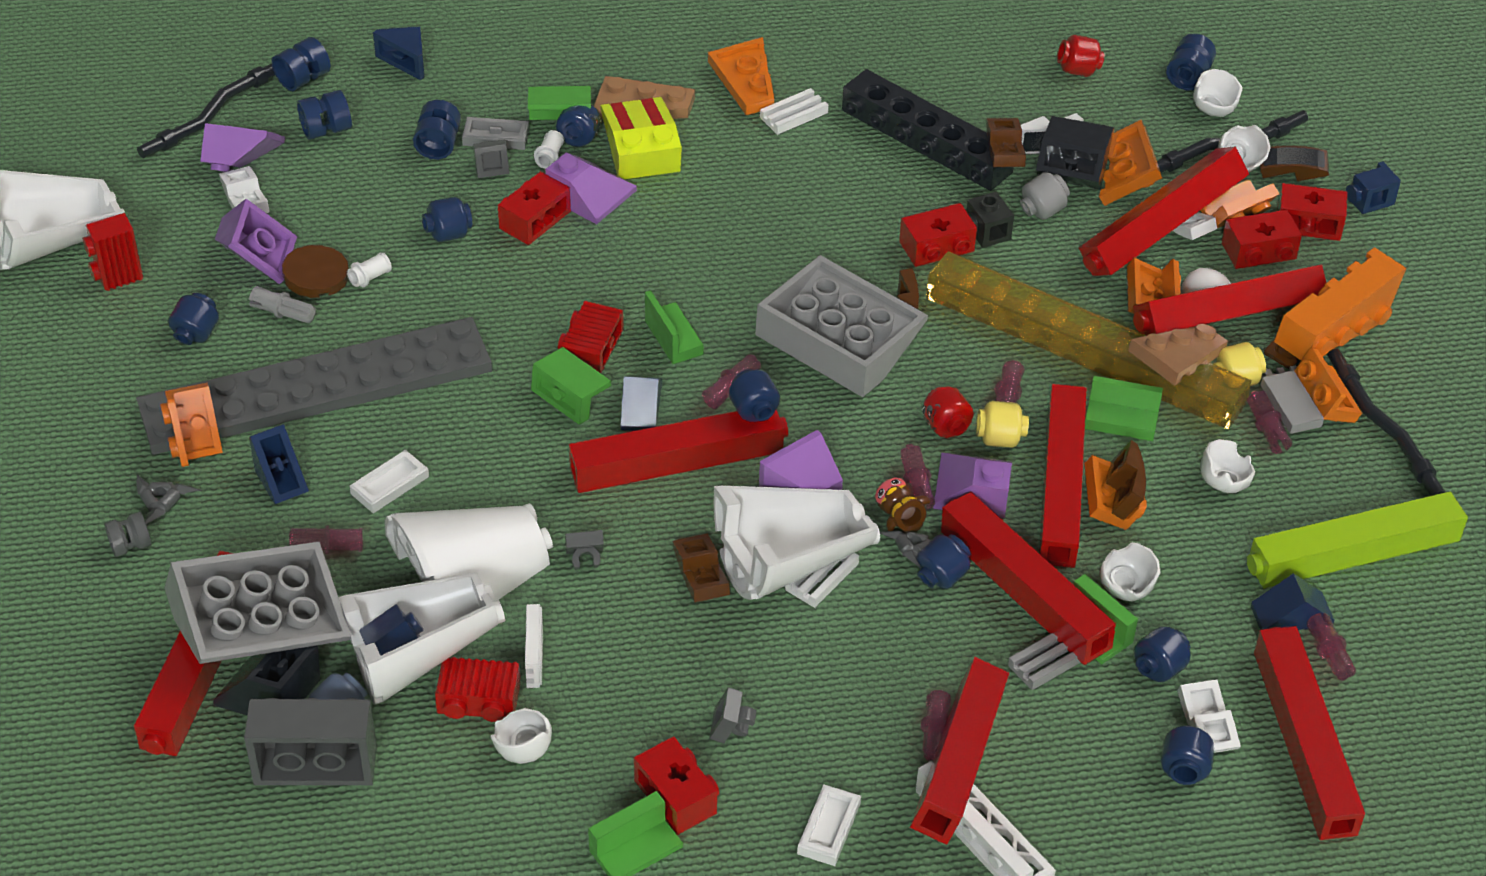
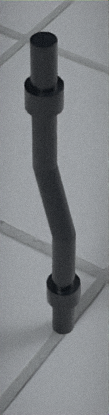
(1276, 128)
(170, 138)
(1421, 467)

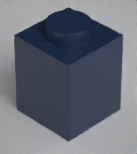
(391, 630)

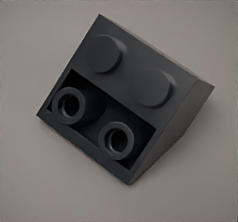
(1075, 151)
(271, 675)

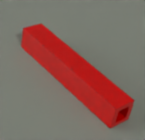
(1163, 211)
(1228, 301)
(673, 449)
(1063, 475)
(1029, 578)
(174, 699)
(1309, 734)
(960, 751)

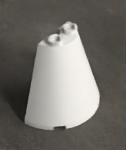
(48, 213)
(786, 533)
(493, 542)
(450, 611)

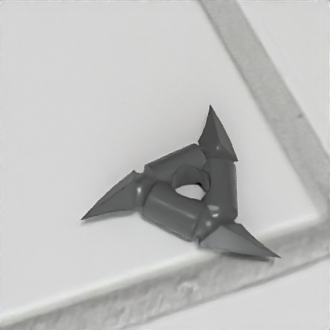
(170, 494)
(909, 544)

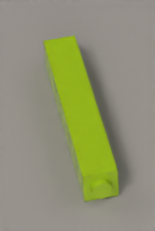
(1357, 539)

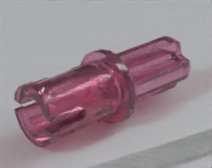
(1009, 387)
(719, 391)
(1268, 421)
(916, 473)
(329, 538)
(1331, 646)
(934, 722)

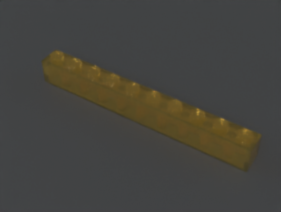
(1078, 336)

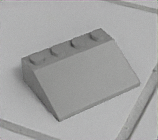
(839, 324)
(256, 602)

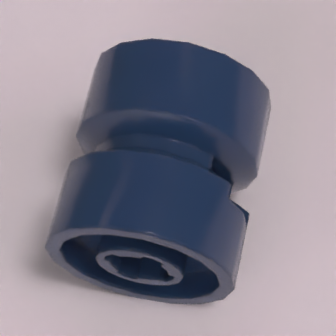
(1191, 58)
(300, 64)
(335, 113)
(436, 129)

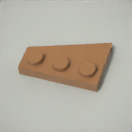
(616, 89)
(1178, 350)

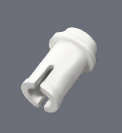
(549, 149)
(363, 272)

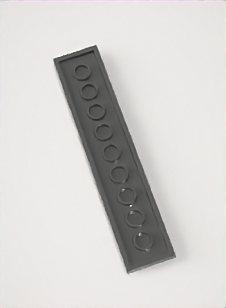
(332, 380)

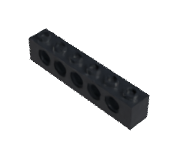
(923, 127)

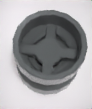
(135, 530)

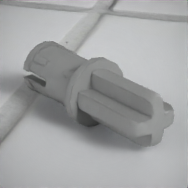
(281, 305)

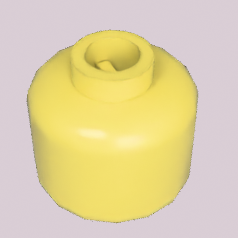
(1243, 360)
(1001, 424)

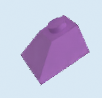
(235, 146)
(592, 188)
(256, 238)
(801, 465)
(982, 476)

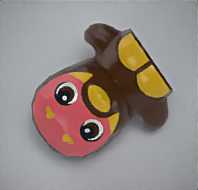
(898, 501)

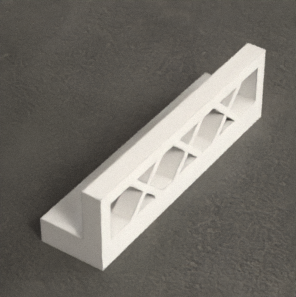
(986, 839)

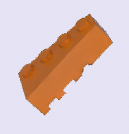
(1343, 307)

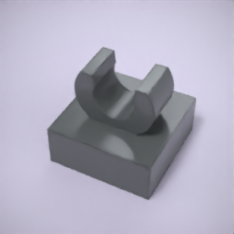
(491, 158)
(584, 543)
(731, 717)

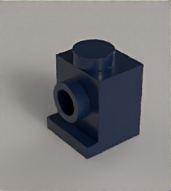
(1374, 189)

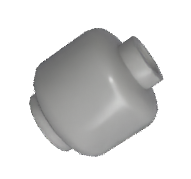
(1044, 195)

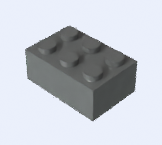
(310, 741)

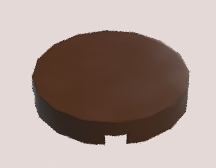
(315, 271)

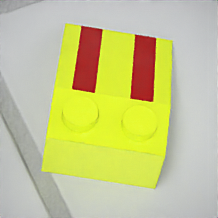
(642, 138)

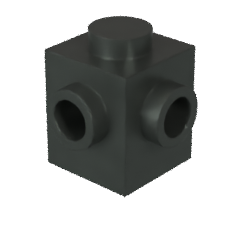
(991, 218)

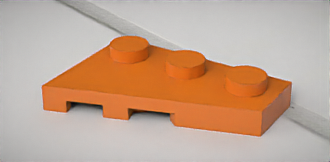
(744, 74)
(1131, 163)

